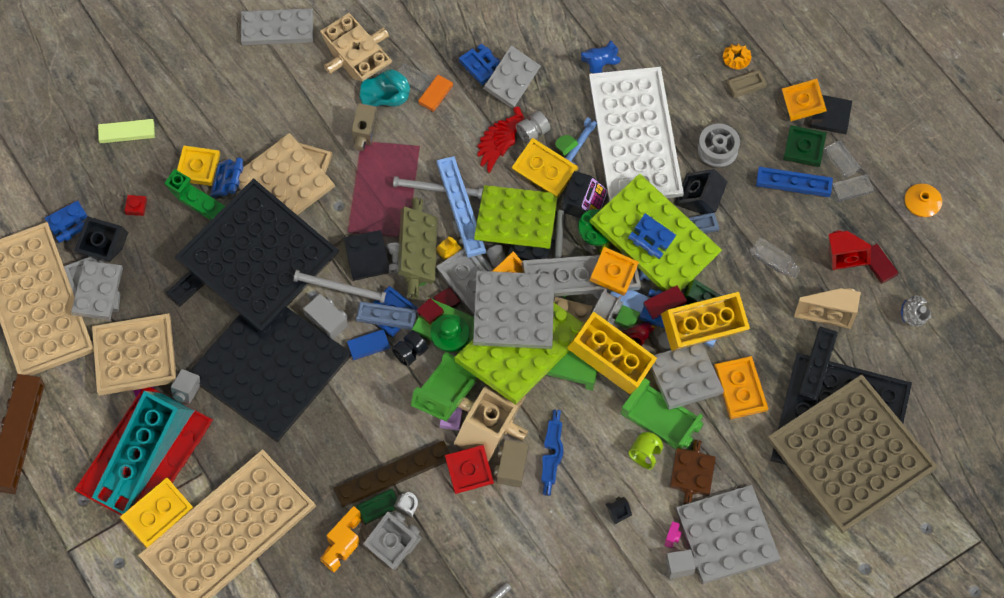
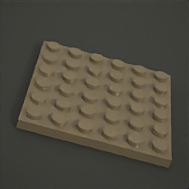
(852, 453)

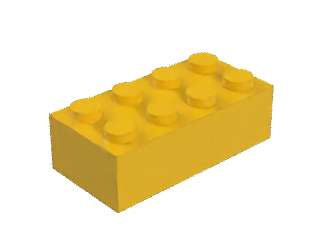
(705, 321)
(612, 353)

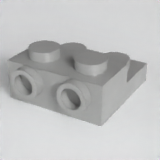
(393, 539)

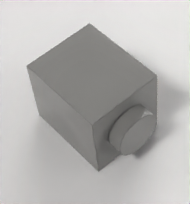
(185, 386)
(681, 563)

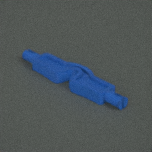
(550, 462)

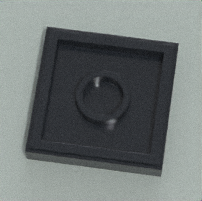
(835, 118)

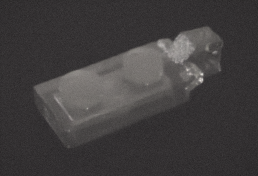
(774, 258)

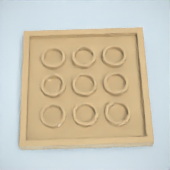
(288, 174)
(134, 354)

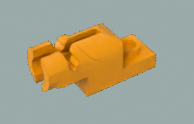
(342, 540)

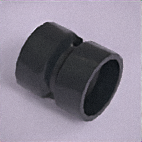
(408, 349)

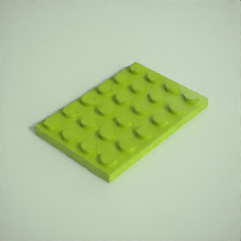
(685, 255)
(517, 369)

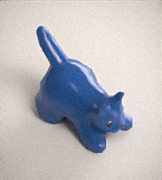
(601, 56)

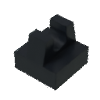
(619, 510)

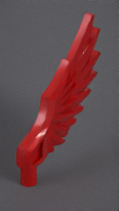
(498, 139)

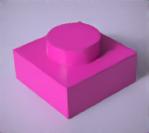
(673, 535)

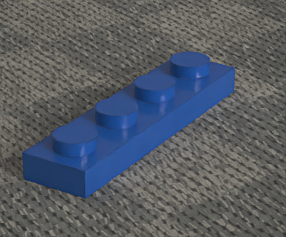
(794, 182)

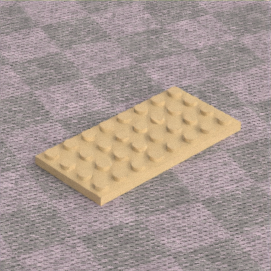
(38, 303)
(227, 530)

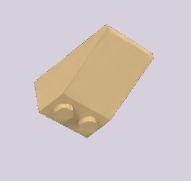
(830, 307)

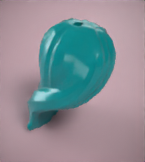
(387, 89)

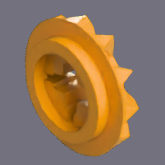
(737, 63)

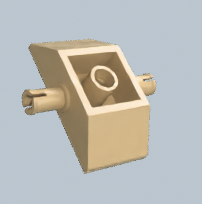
(354, 48)
(480, 429)

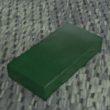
(377, 506)

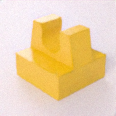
(448, 248)

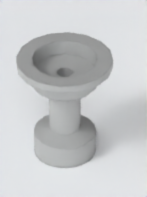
(393, 249)

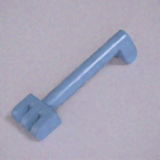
(589, 127)

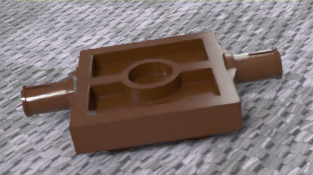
(692, 472)

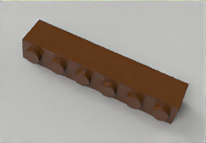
(17, 429)

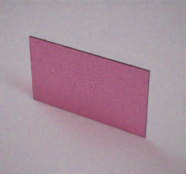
(375, 200)

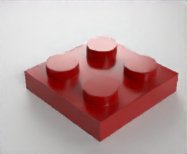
(469, 469)

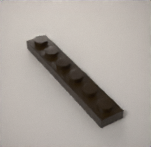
(391, 474)

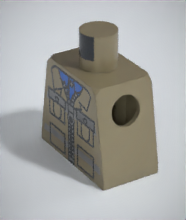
(364, 126)

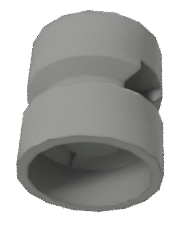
(533, 126)

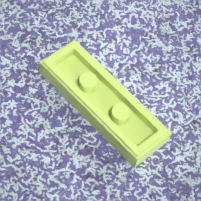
(126, 131)

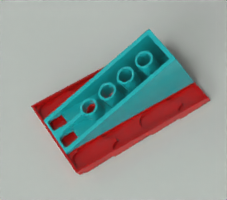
(143, 450)

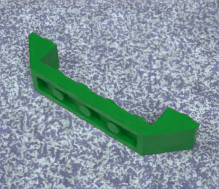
(191, 196)

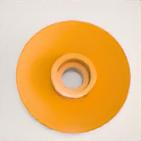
(918, 205)

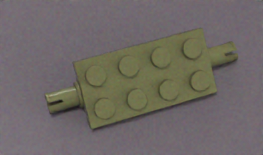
(417, 247)

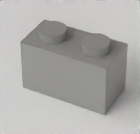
(326, 316)

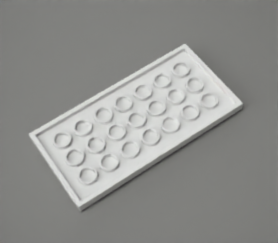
(635, 130)

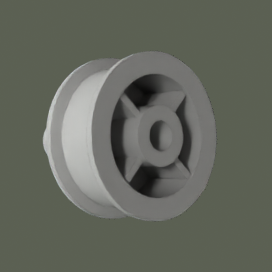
(718, 145)
(608, 306)

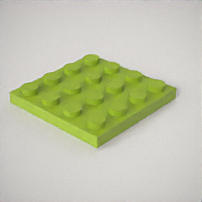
(516, 216)

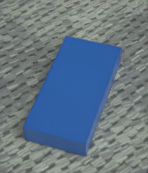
(368, 344)

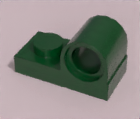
(697, 292)

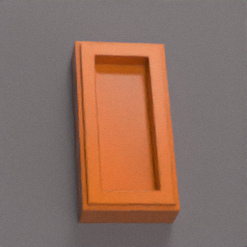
(435, 93)

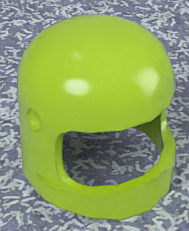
(644, 446)

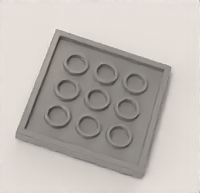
(514, 309)
(727, 534)

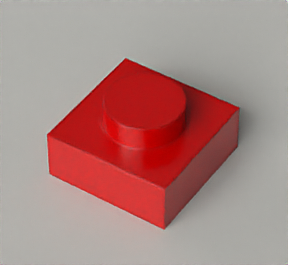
(135, 205)

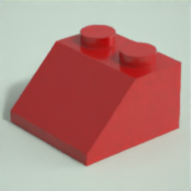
(848, 250)

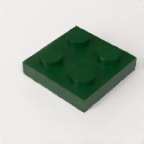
(805, 146)

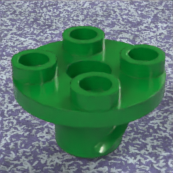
(588, 231)
(450, 333)

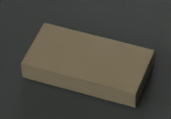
(746, 83)

